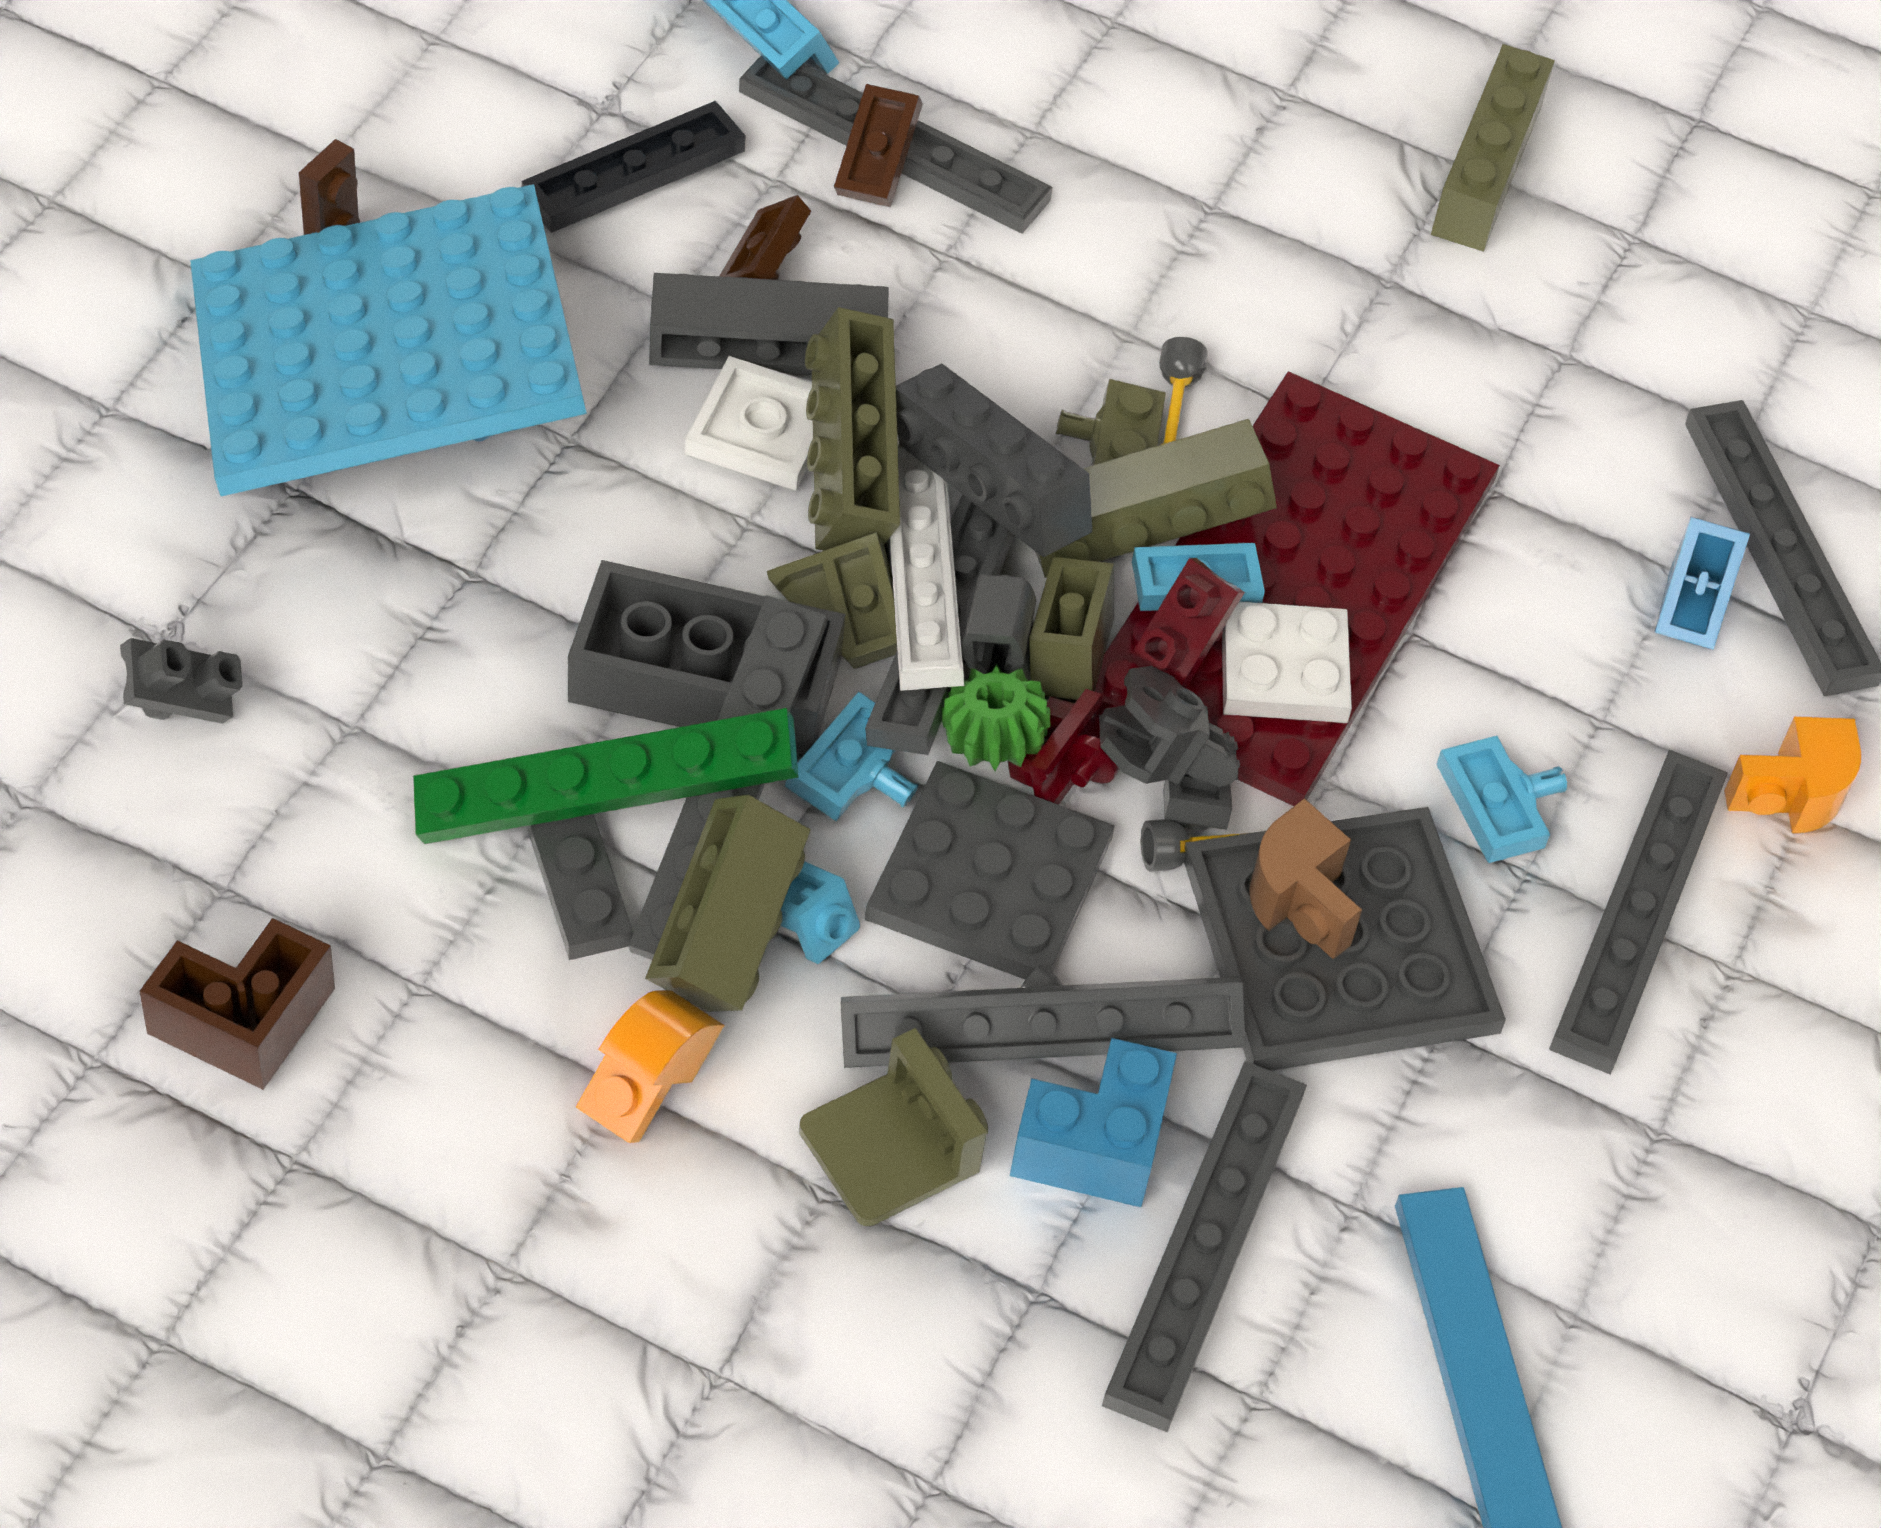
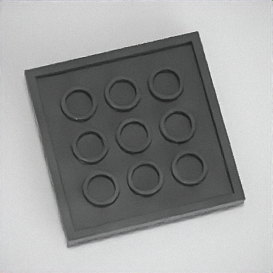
(1399, 985)

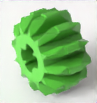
(996, 717)

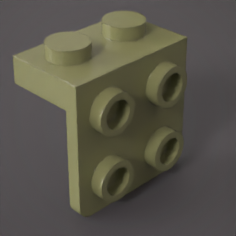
(898, 1134)

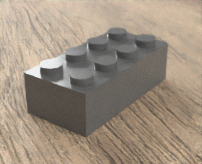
(673, 646)

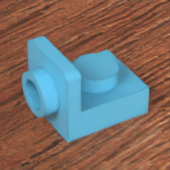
(819, 912)

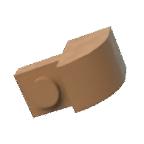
(1295, 879)

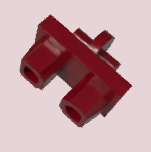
(1188, 621)
(1070, 753)

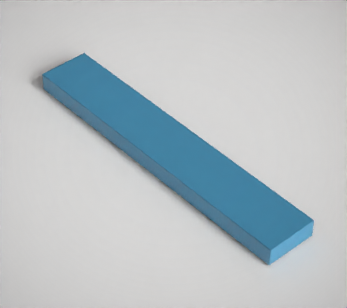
(1475, 1361)

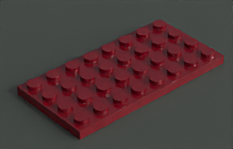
(1356, 527)

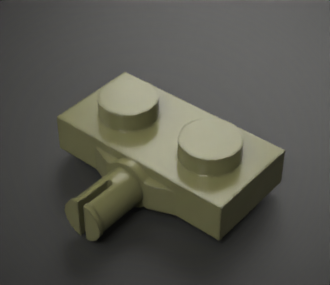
(1122, 426)

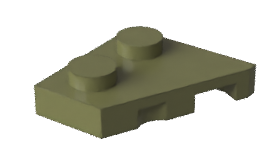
(852, 582)

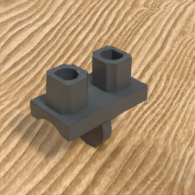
(179, 681)

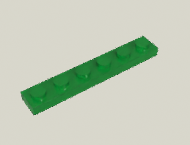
(605, 776)

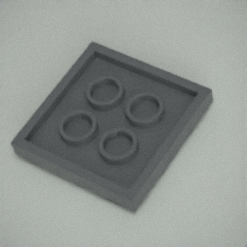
(989, 872)

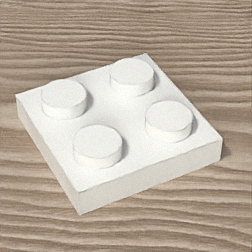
(754, 424)
(1287, 662)

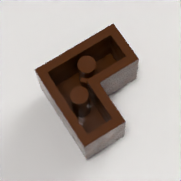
(244, 1014)

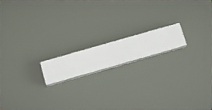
(925, 581)

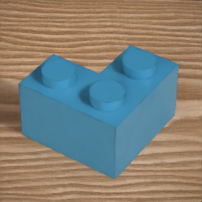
(1098, 1140)

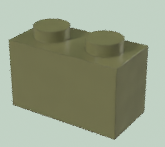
(1072, 627)

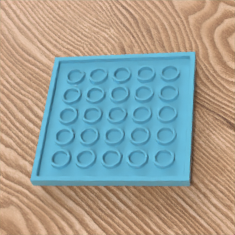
(381, 339)

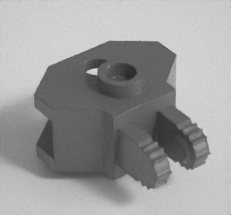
(1166, 733)

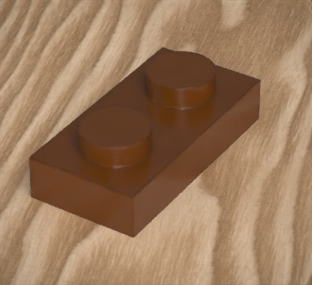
(878, 145)
(329, 189)
(768, 240)

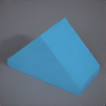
(1701, 582)

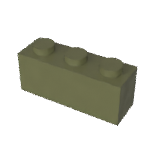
(729, 904)

